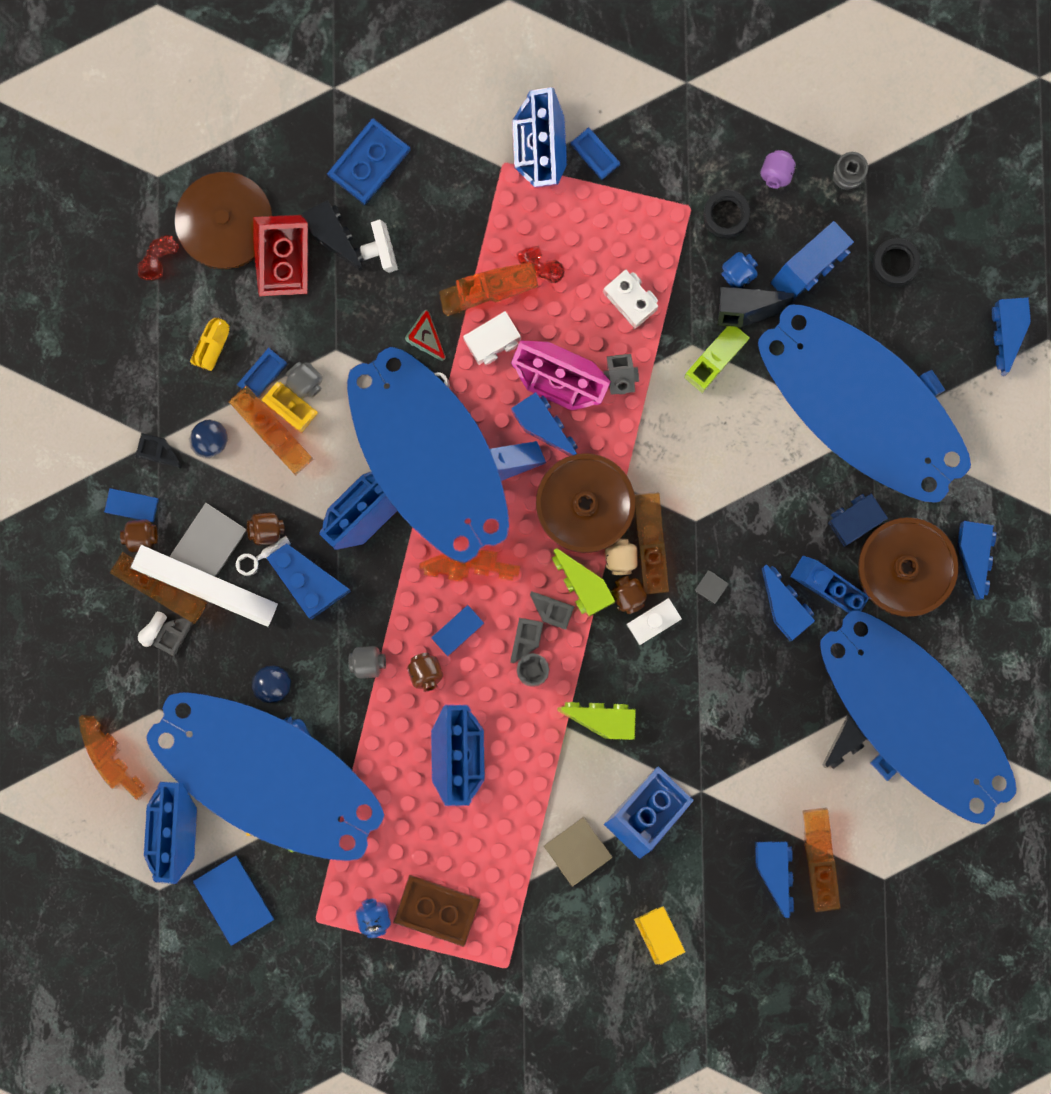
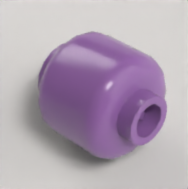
(778, 169)

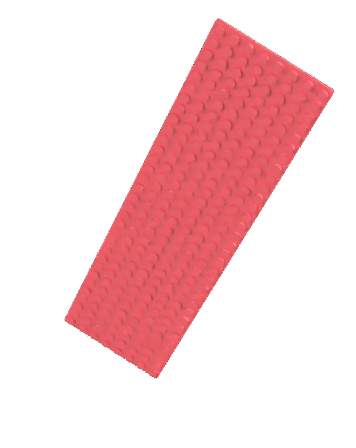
(494, 840)

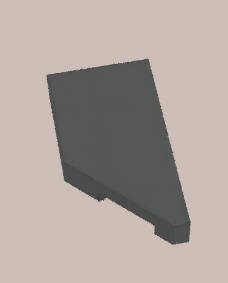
(552, 610)
(172, 635)
(526, 638)

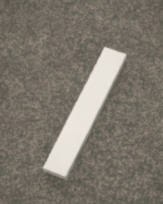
(204, 585)

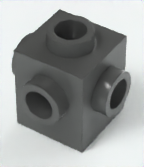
(621, 374)

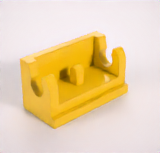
(289, 407)
(659, 935)

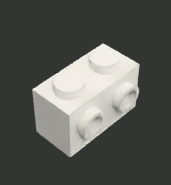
(631, 298)
(492, 338)

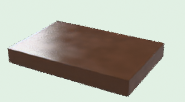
(436, 910)

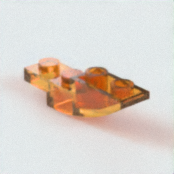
(487, 286)
(270, 430)
(651, 543)
(482, 564)
(175, 599)
(101, 751)
(820, 859)

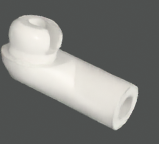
(149, 633)

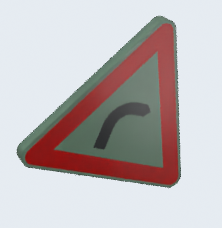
(425, 336)

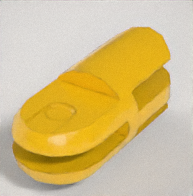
(210, 344)

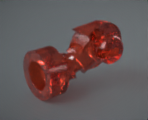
(150, 267)
(549, 270)

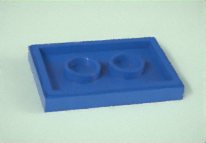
(368, 161)
(233, 900)

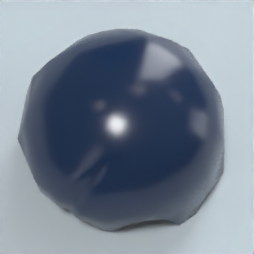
(208, 438)
(271, 684)

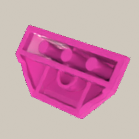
(559, 375)

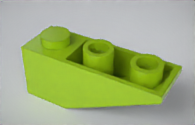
(716, 358)
(590, 589)
(608, 723)

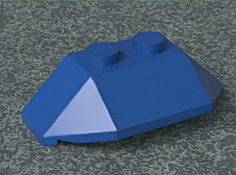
(540, 138)
(356, 514)
(457, 755)
(170, 832)

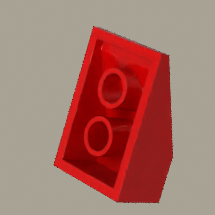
(281, 254)

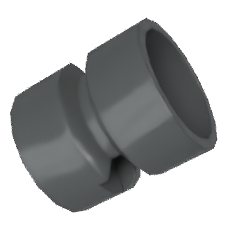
(850, 170)
(532, 670)

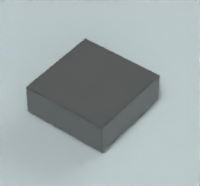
(711, 587)

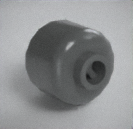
(304, 380)
(366, 662)

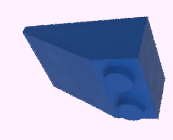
(648, 813)

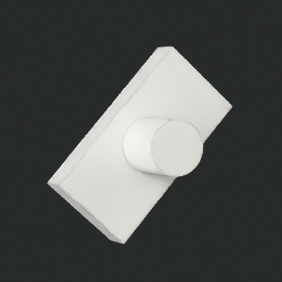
(381, 247)
(654, 621)

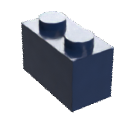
(856, 520)

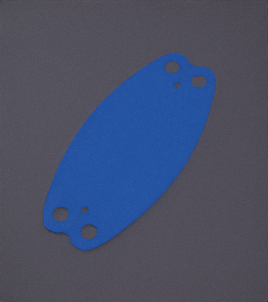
(864, 403)
(427, 454)
(918, 717)
(265, 776)

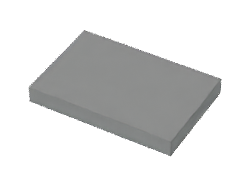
(209, 541)

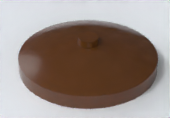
(217, 219)
(585, 503)
(908, 567)

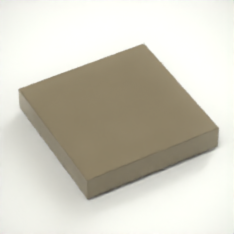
(577, 851)

